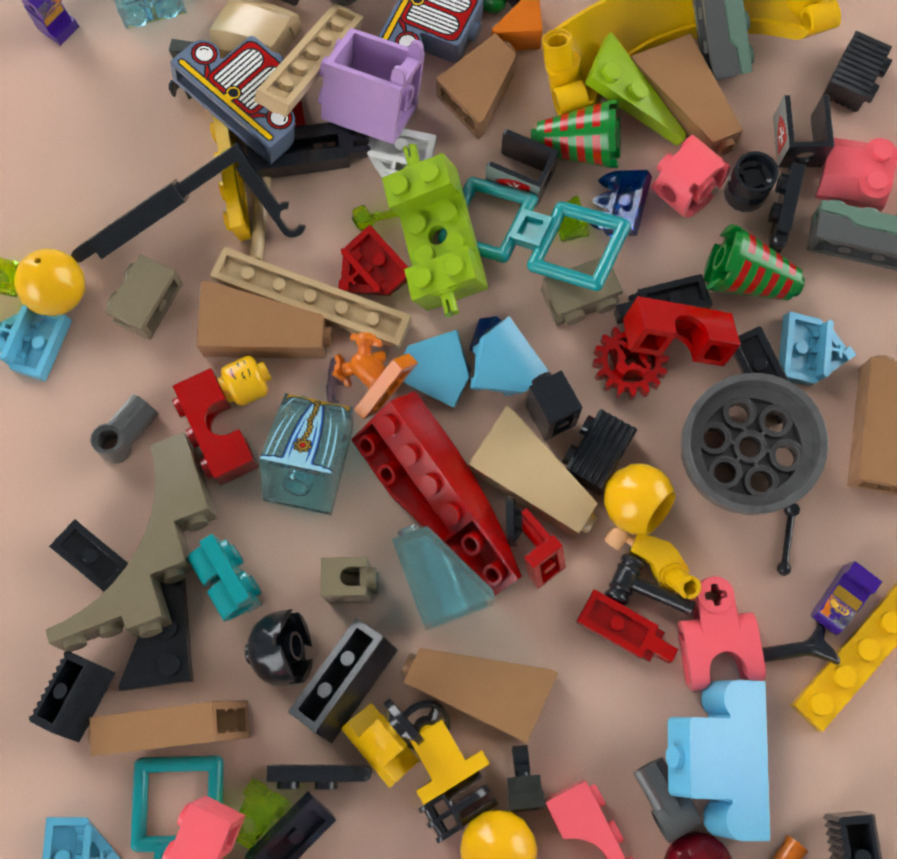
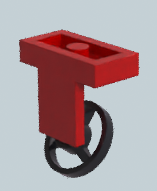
(547, 557)

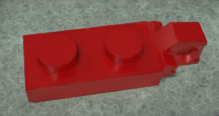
(625, 628)

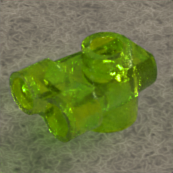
(262, 807)

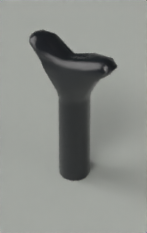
(813, 646)

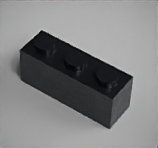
(343, 680)

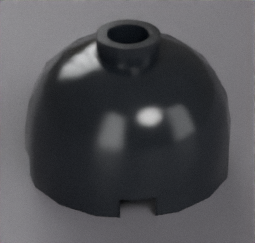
(278, 648)

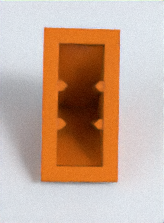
(521, 26)

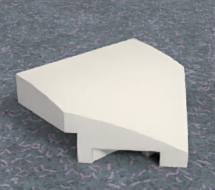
(390, 157)

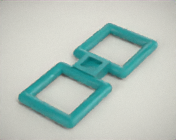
(538, 231)
(142, 767)

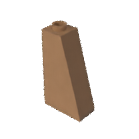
(691, 92)
(251, 325)
(875, 427)
(487, 689)
(169, 727)

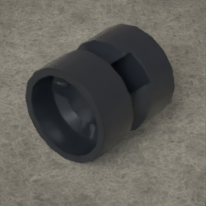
(751, 181)

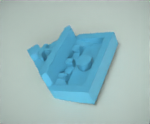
(32, 342)
(810, 349)
(505, 361)
(440, 367)
(75, 840)

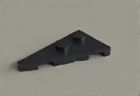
(166, 656)

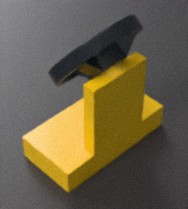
(383, 742)
(440, 752)

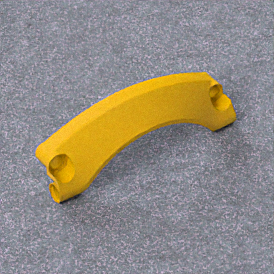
(649, 23)

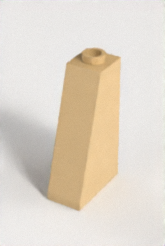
(523, 467)

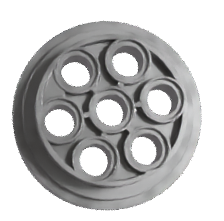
(801, 433)

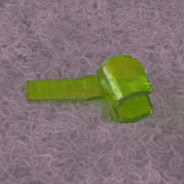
(363, 217)

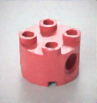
(690, 177)

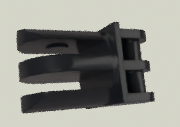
(435, 819)

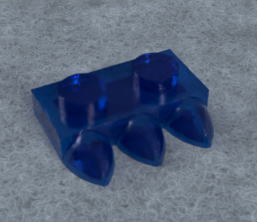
(626, 198)

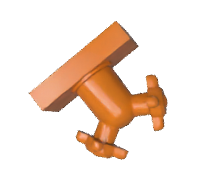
(370, 369)

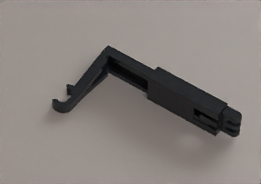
(176, 194)

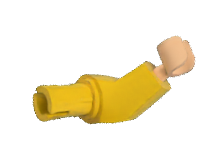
(663, 558)

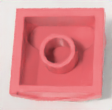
(859, 173)

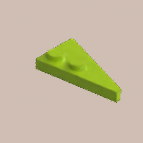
(619, 78)

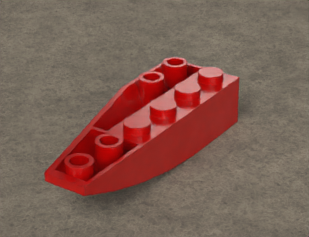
(436, 486)

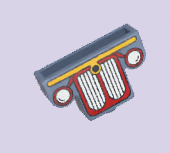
(441, 25)
(229, 89)

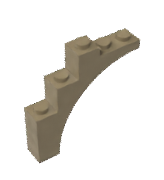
(137, 593)

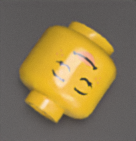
(244, 381)

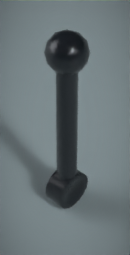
(791, 512)

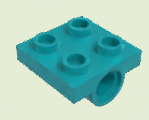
(219, 565)

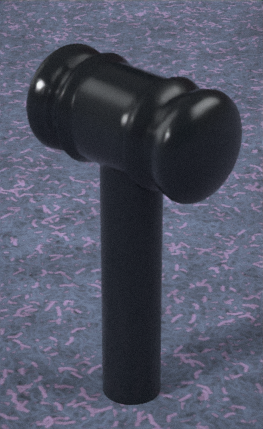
(627, 580)

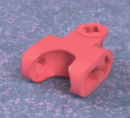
(718, 630)

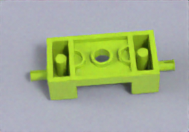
(428, 200)

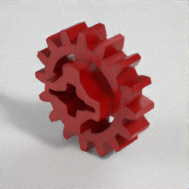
(639, 371)

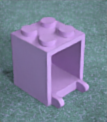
(371, 84)

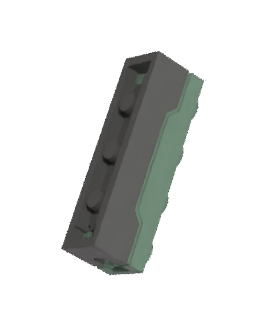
(724, 36)
(854, 234)

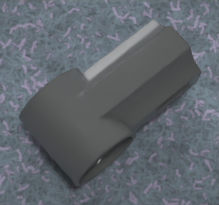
(126, 427)
(672, 814)

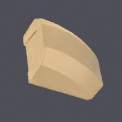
(246, 18)

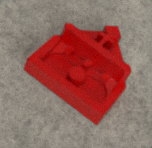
(371, 266)

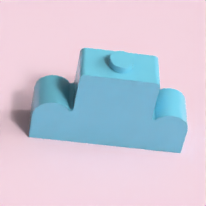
(725, 759)

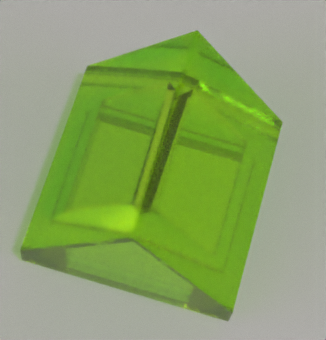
(573, 228)

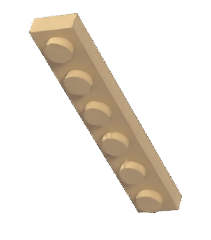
(302, 65)
(337, 306)

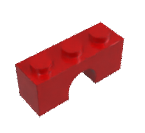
(706, 332)
(224, 455)

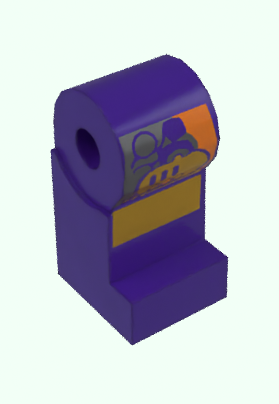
(51, 19)
(845, 597)

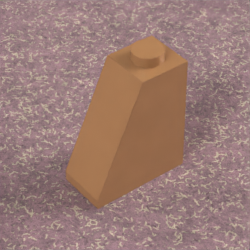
(478, 83)

